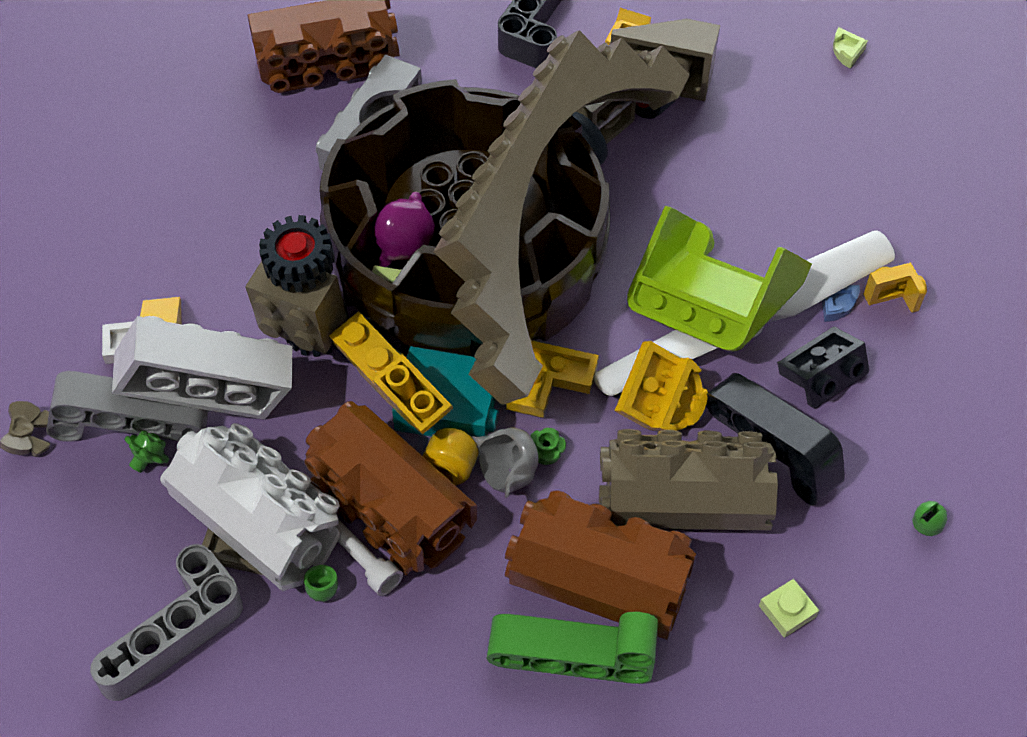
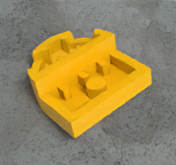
(662, 390)

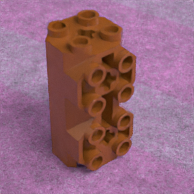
(307, 39)
(390, 487)
(602, 568)

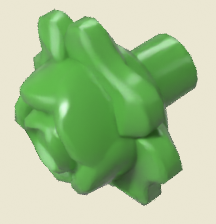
(146, 449)

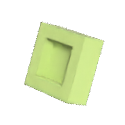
(788, 608)

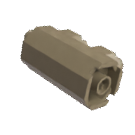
(689, 484)

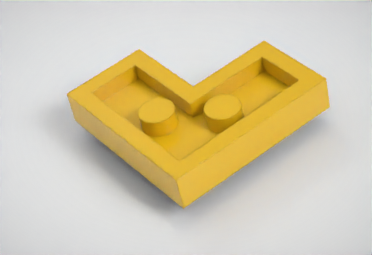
(561, 369)

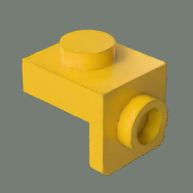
(894, 283)

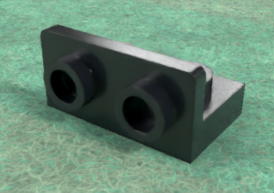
(826, 365)

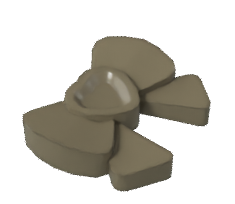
(24, 418)

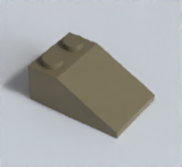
(687, 40)

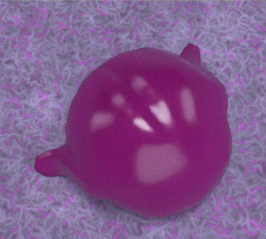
(403, 229)

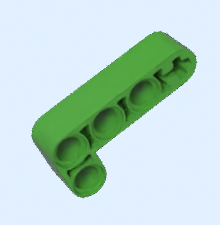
(576, 648)

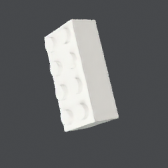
(201, 368)

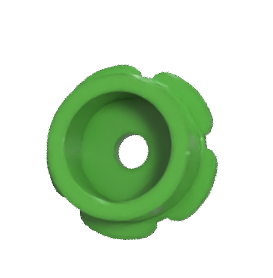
(548, 454)

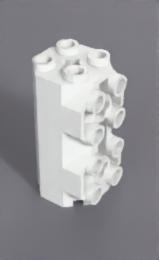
(242, 497)

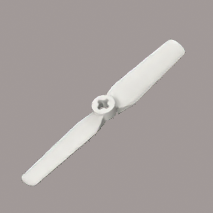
(827, 275)

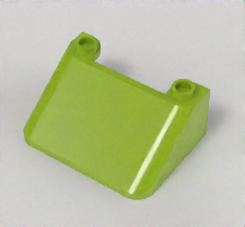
(703, 294)

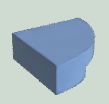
(840, 303)

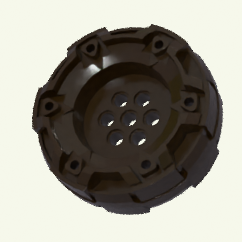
(433, 146)

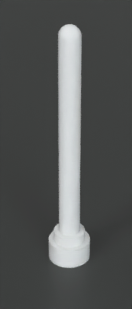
(381, 574)

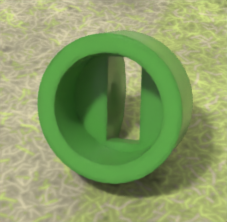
(935, 524)
(321, 583)

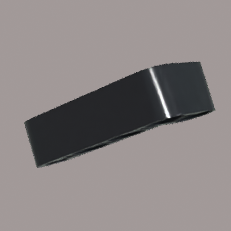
(524, 31)
(798, 441)

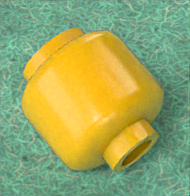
(452, 454)

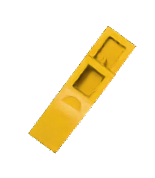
(390, 373)

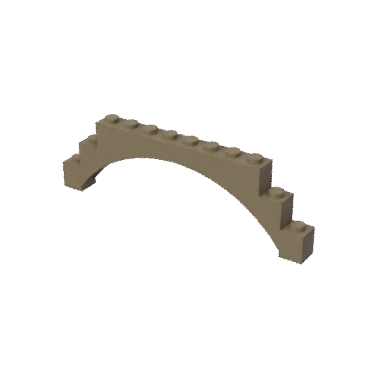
(484, 233)

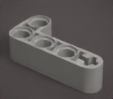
(88, 401)
(164, 630)

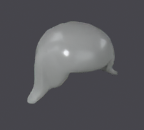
(507, 450)

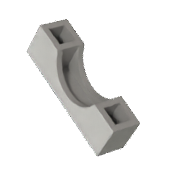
(375, 94)

